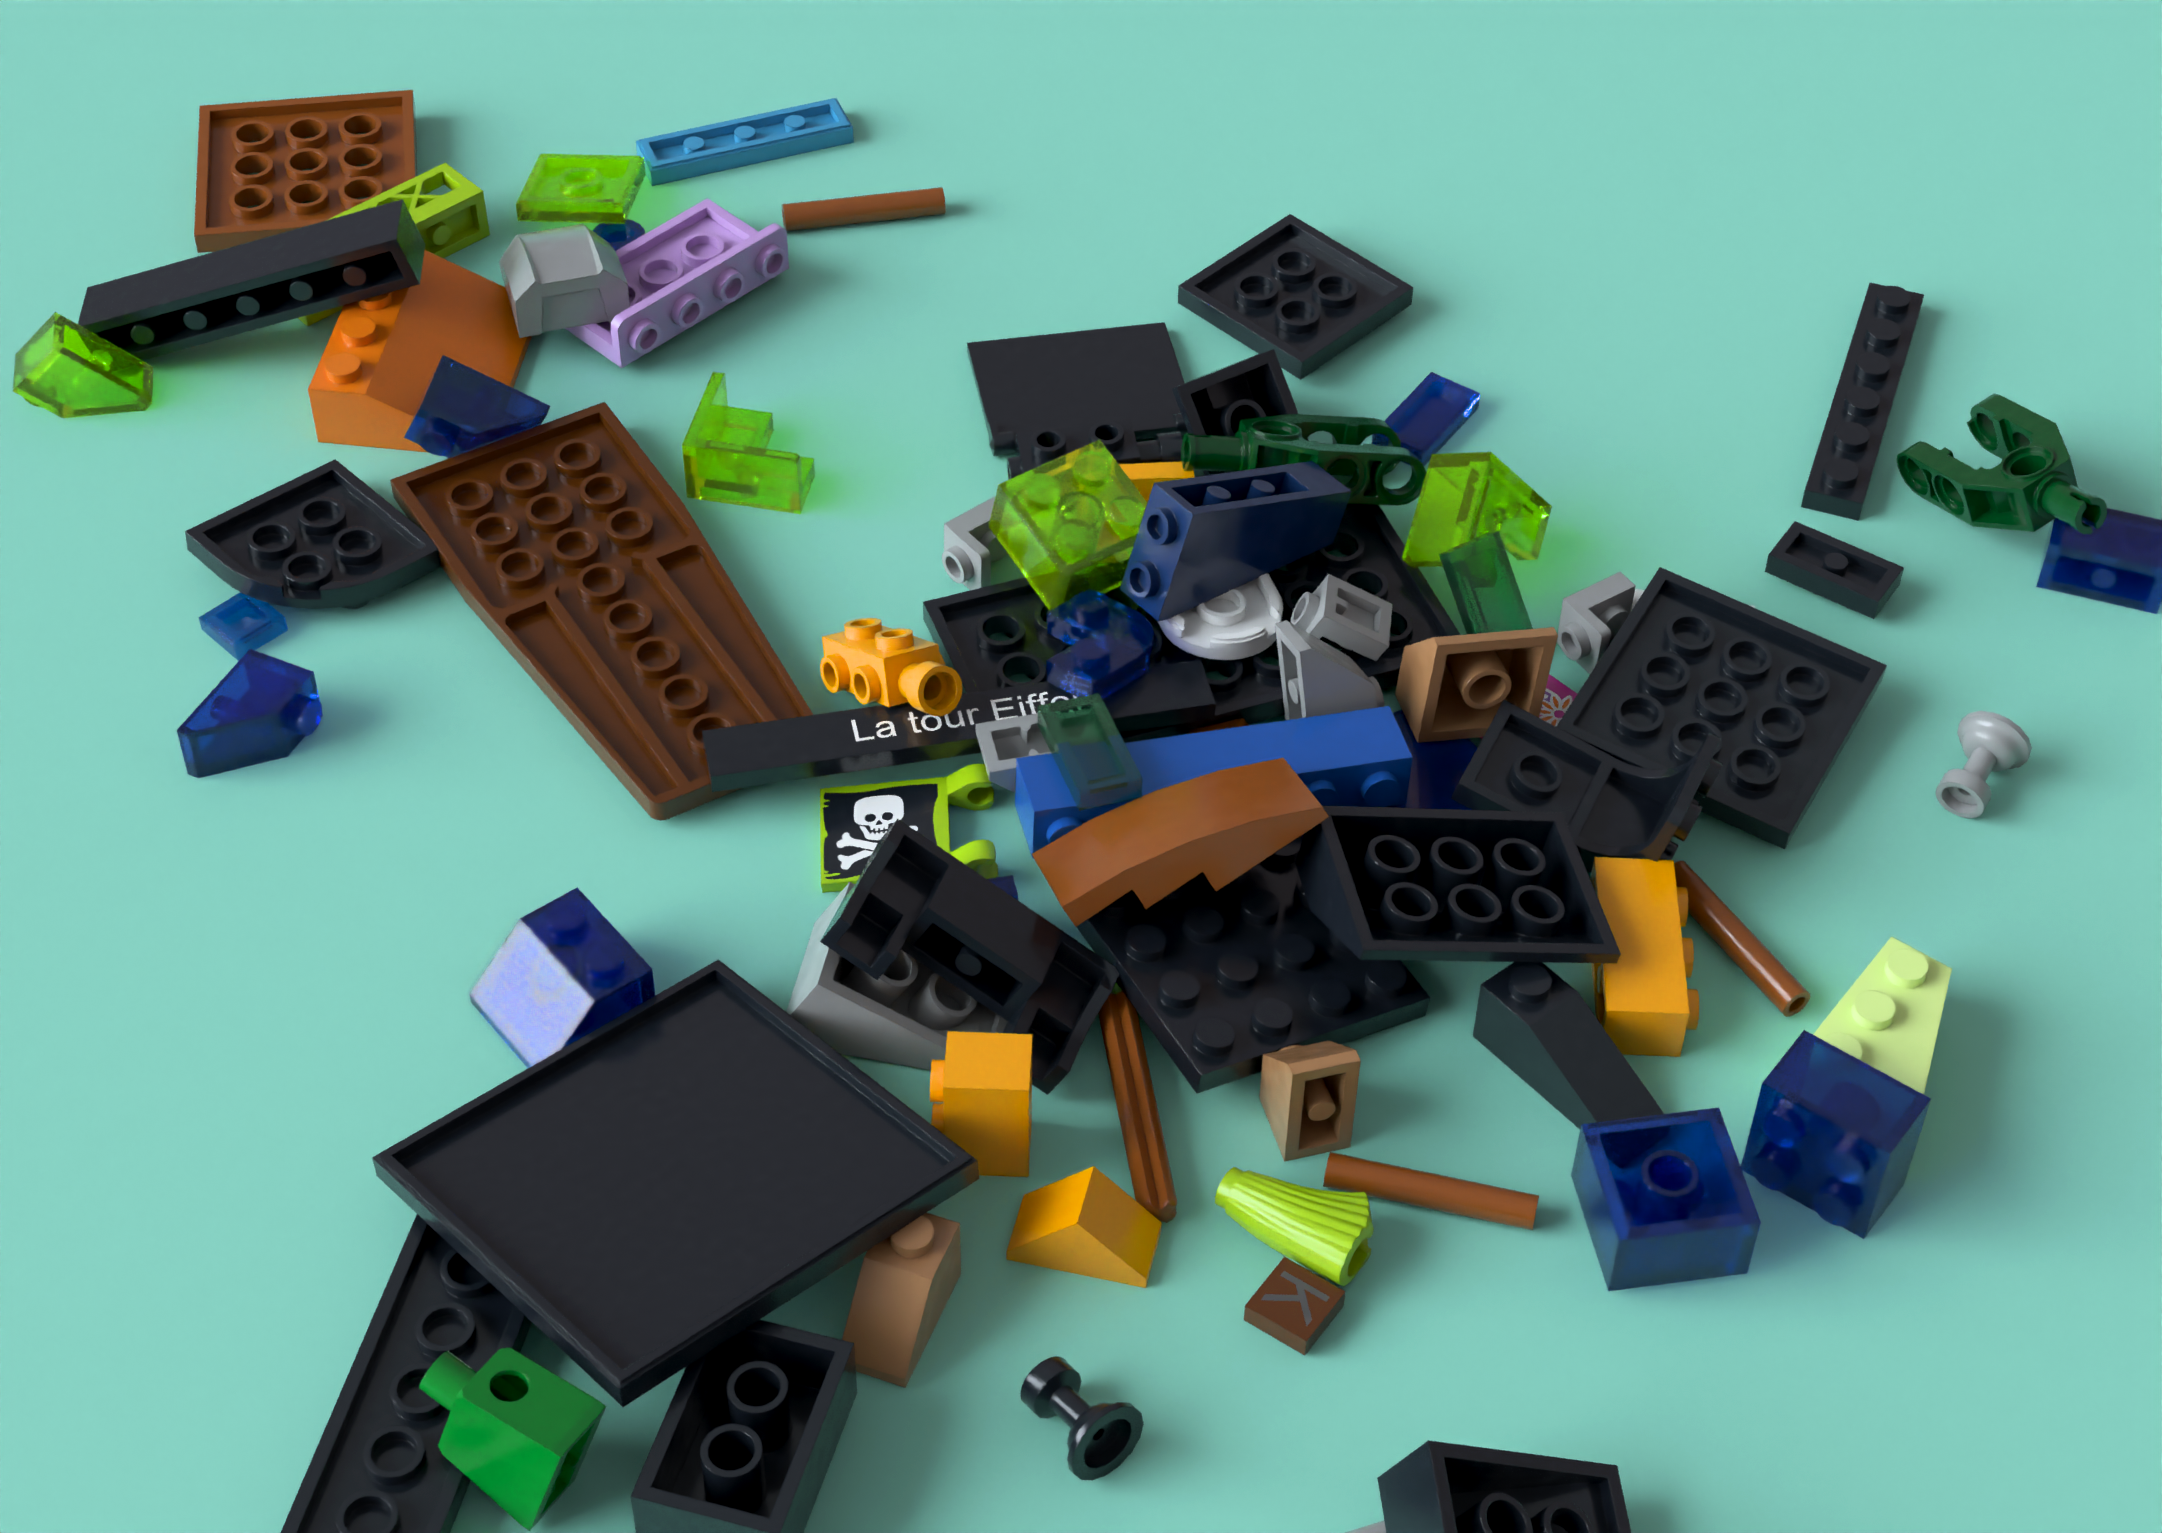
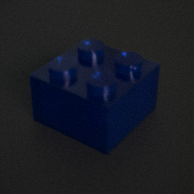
(1834, 1134)
(1664, 1199)

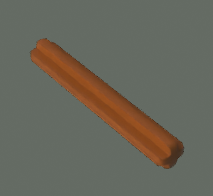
(1137, 1107)

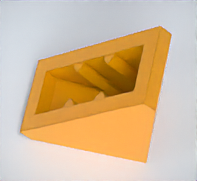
(1086, 1230)

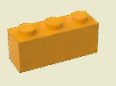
(1645, 993)

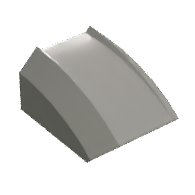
(562, 280)

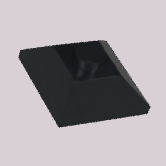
(1234, 393)

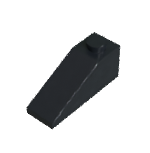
(1558, 1046)

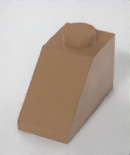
(1310, 1097)
(902, 1297)

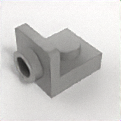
(971, 547)
(1345, 617)
(1593, 619)

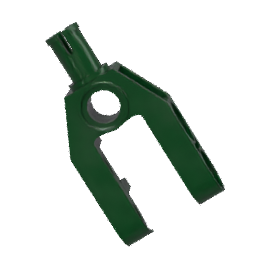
(1283, 441)
(2018, 494)

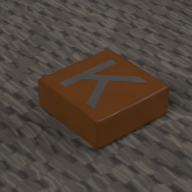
(1294, 1306)

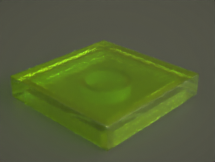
(581, 188)

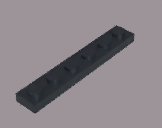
(1862, 402)

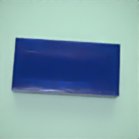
(1430, 416)

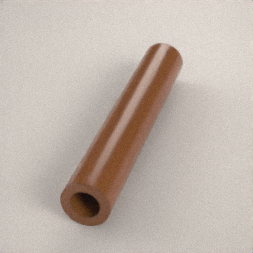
(863, 209)
(1741, 944)
(1431, 1191)

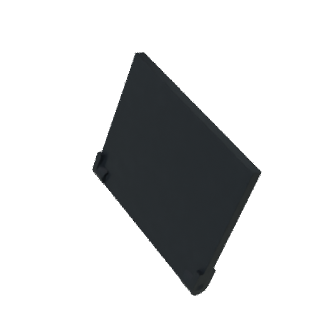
(1077, 382)

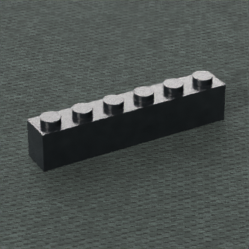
(258, 283)

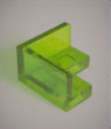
(730, 461)
(1470, 497)

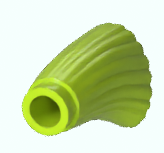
(1303, 1223)

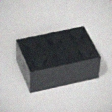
(748, 1435)

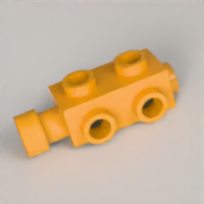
(889, 668)

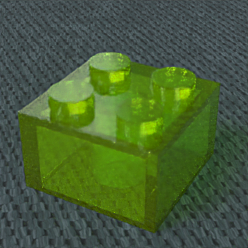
(1069, 523)

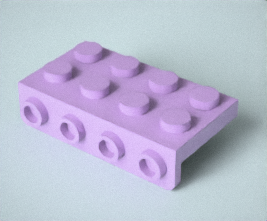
(684, 276)

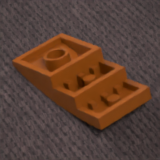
(1173, 834)

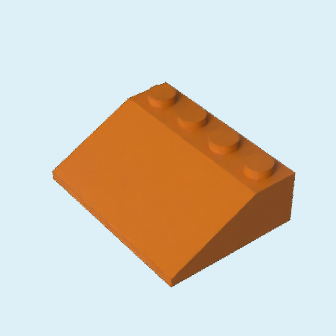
(393, 342)

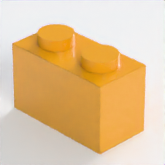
(986, 1099)

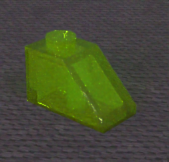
(80, 373)

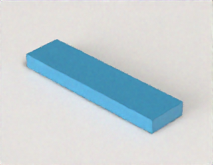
(744, 141)

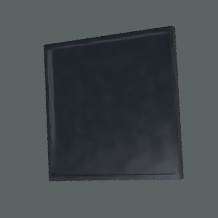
(673, 1177)

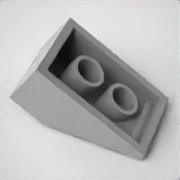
(887, 1019)

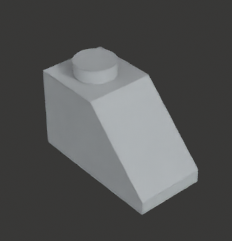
(1319, 677)

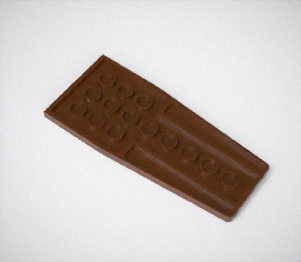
(604, 598)

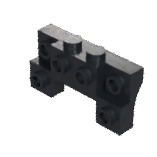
(976, 939)

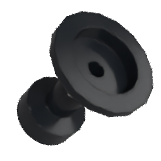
(1099, 1433)

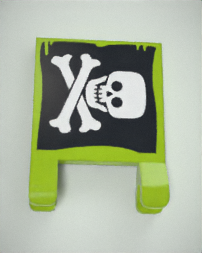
(860, 815)

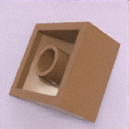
(1459, 681)

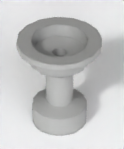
(1990, 745)

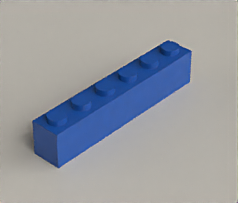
(1339, 756)

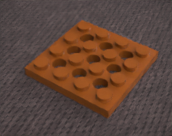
(283, 153)

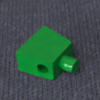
(513, 1429)

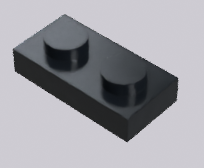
(1834, 569)

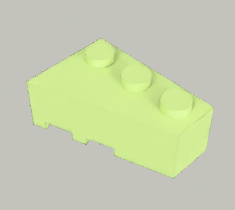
(1892, 1014)

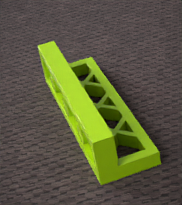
(443, 221)

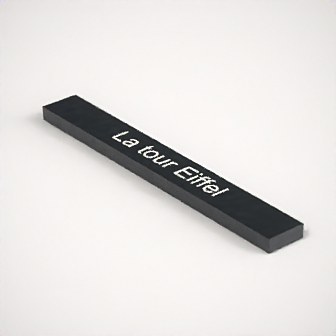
(904, 735)

